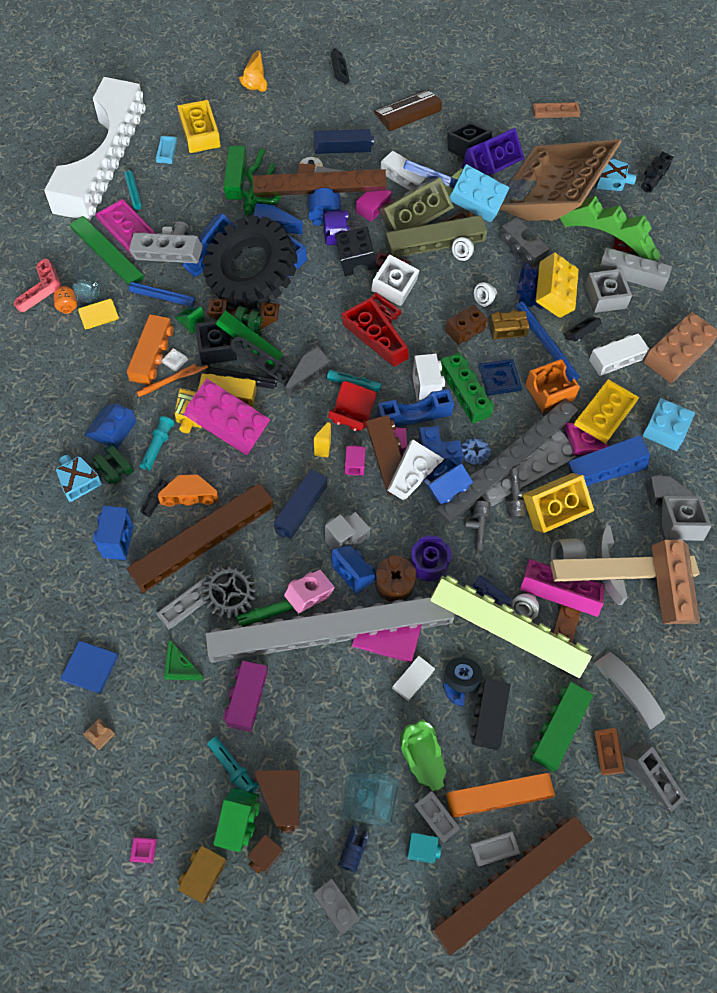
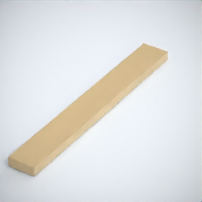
(607, 568)

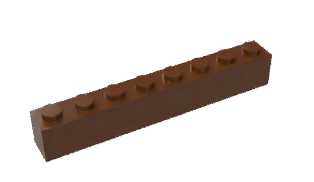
(309, 182)
(200, 537)
(511, 885)

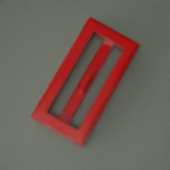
(390, 316)

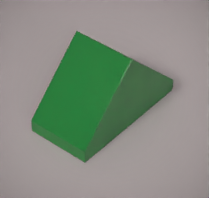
(190, 317)

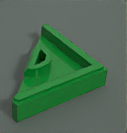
(178, 666)

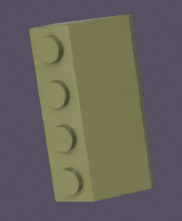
(417, 206)

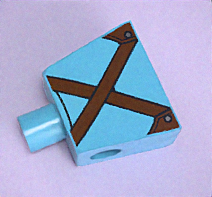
(615, 176)
(76, 477)

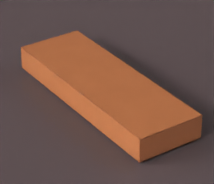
(556, 110)

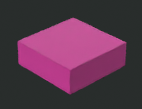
(143, 850)

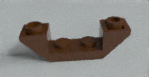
(268, 310)

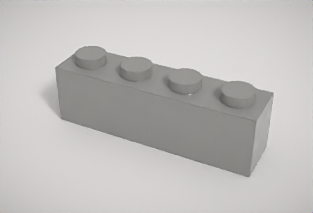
(636, 269)

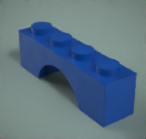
(435, 406)

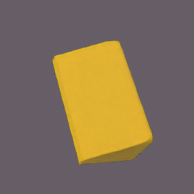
(98, 314)
(322, 441)

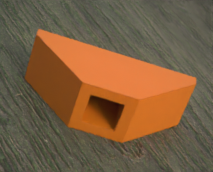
(188, 491)

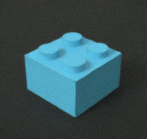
(668, 424)

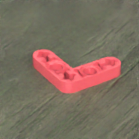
(48, 284)

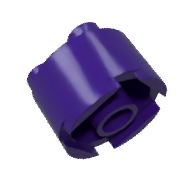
(334, 223)
(440, 556)

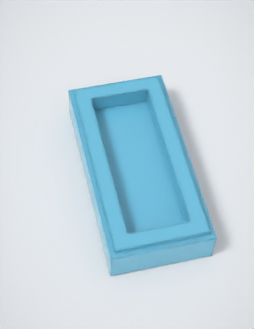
(166, 149)

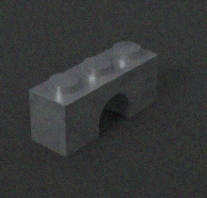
(531, 252)

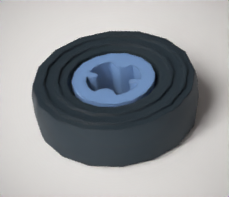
(461, 683)

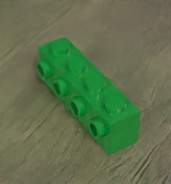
(466, 388)

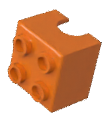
(550, 385)

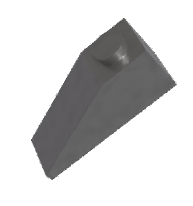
(310, 368)
(654, 775)

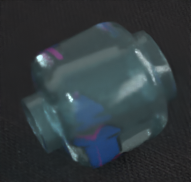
(86, 291)

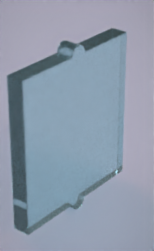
(519, 189)

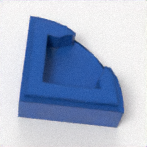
(457, 697)

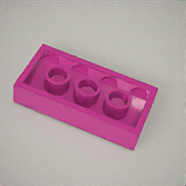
(579, 595)

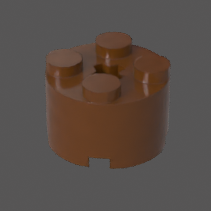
(403, 573)

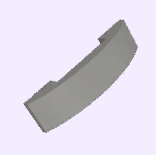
(614, 587)
(632, 688)

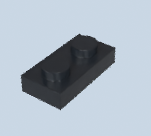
(586, 326)

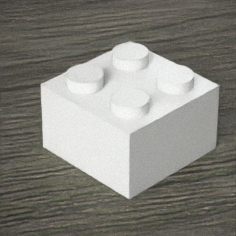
(395, 280)
(427, 376)

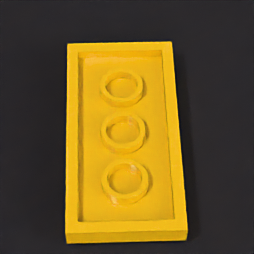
(606, 411)

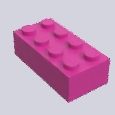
(226, 416)

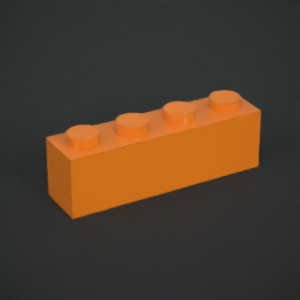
(150, 350)

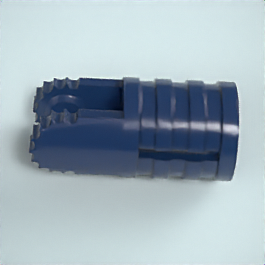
(353, 853)

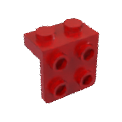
(353, 406)

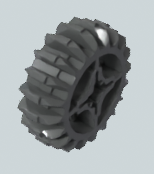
(234, 574)

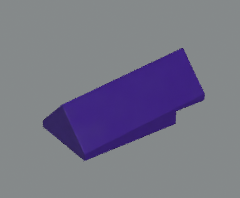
(495, 153)

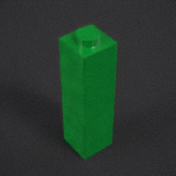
(235, 173)

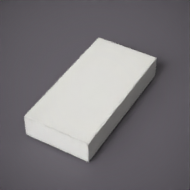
(413, 678)

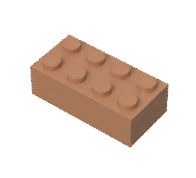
(681, 347)

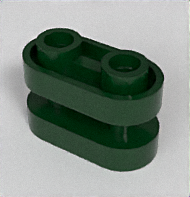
(254, 319)
(111, 475)

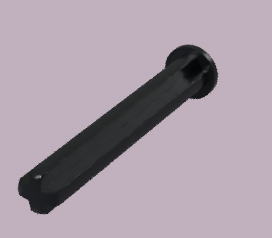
(261, 381)

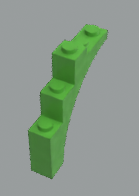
(614, 221)

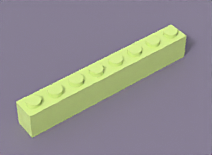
(510, 626)

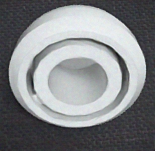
(462, 248)
(484, 293)
(526, 604)

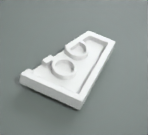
(413, 469)

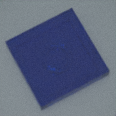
(500, 377)

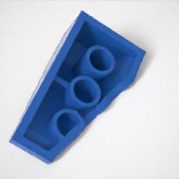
(216, 225)

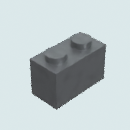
(336, 907)

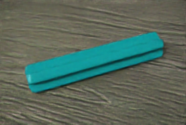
(133, 191)

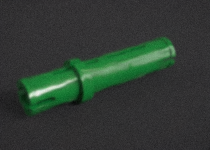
(260, 614)

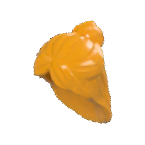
(254, 74)

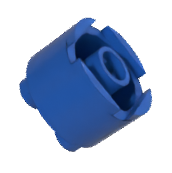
(322, 201)

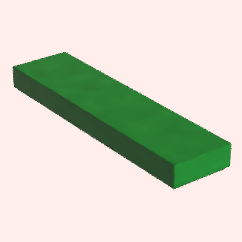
(238, 329)

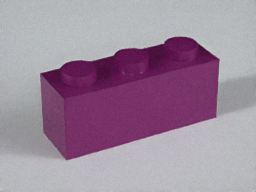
(245, 696)

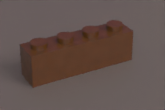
(385, 447)

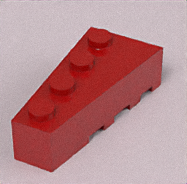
(376, 331)

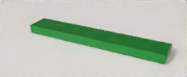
(106, 251)

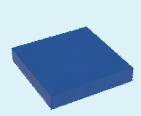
(89, 667)

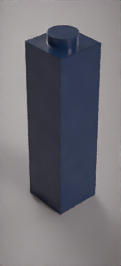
(343, 141)
(300, 504)

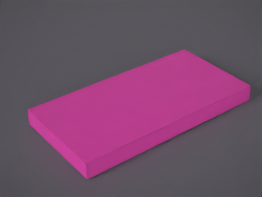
(123, 222)

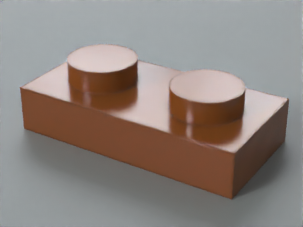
(567, 622)
(609, 751)

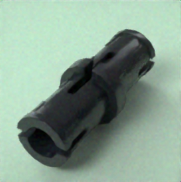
(153, 500)

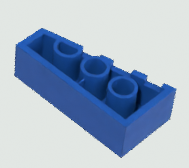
(612, 461)

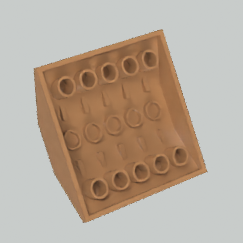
(562, 177)

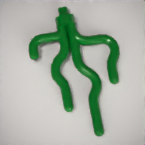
(250, 198)

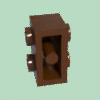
(466, 324)

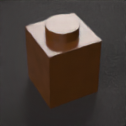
(264, 855)

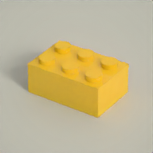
(198, 126)
(557, 285)
(558, 502)

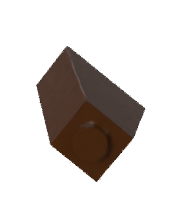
(282, 797)

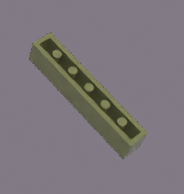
(434, 236)

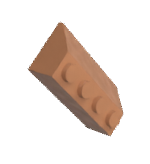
(675, 582)

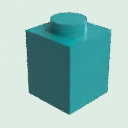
(423, 848)

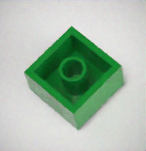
(236, 820)

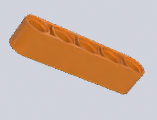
(500, 795)

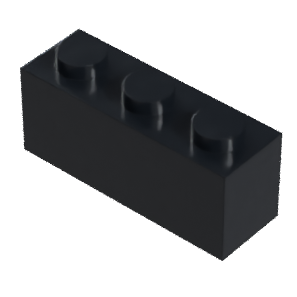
(490, 714)

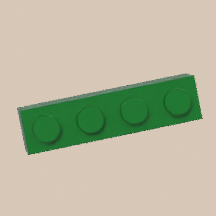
(561, 727)

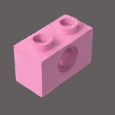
(309, 591)

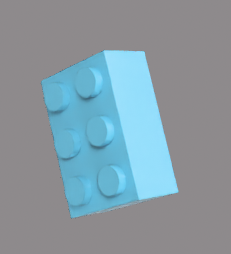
(478, 193)

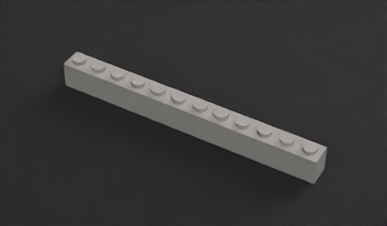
(323, 628)

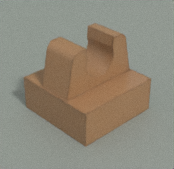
(99, 734)

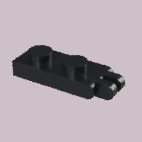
(339, 66)

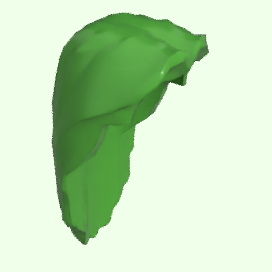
(423, 754)

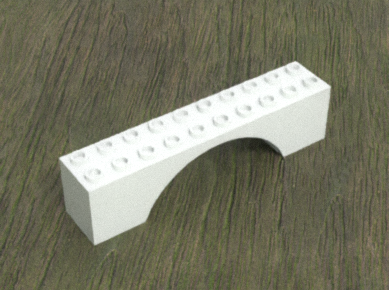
(79, 186)

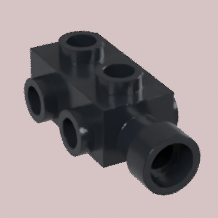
(655, 172)

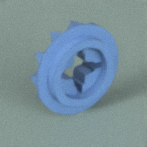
(470, 455)

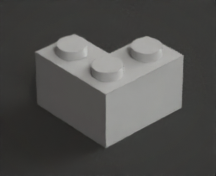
(346, 531)

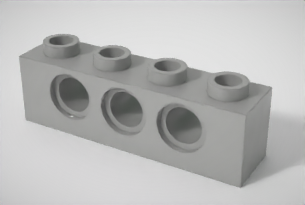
(166, 247)

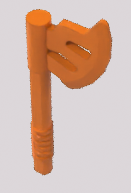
(182, 373)

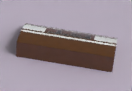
(409, 110)

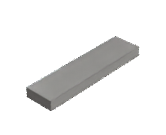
(186, 603)

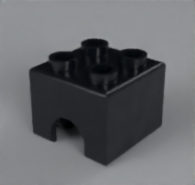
(355, 249)

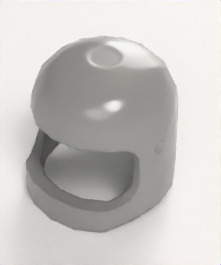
(572, 549)

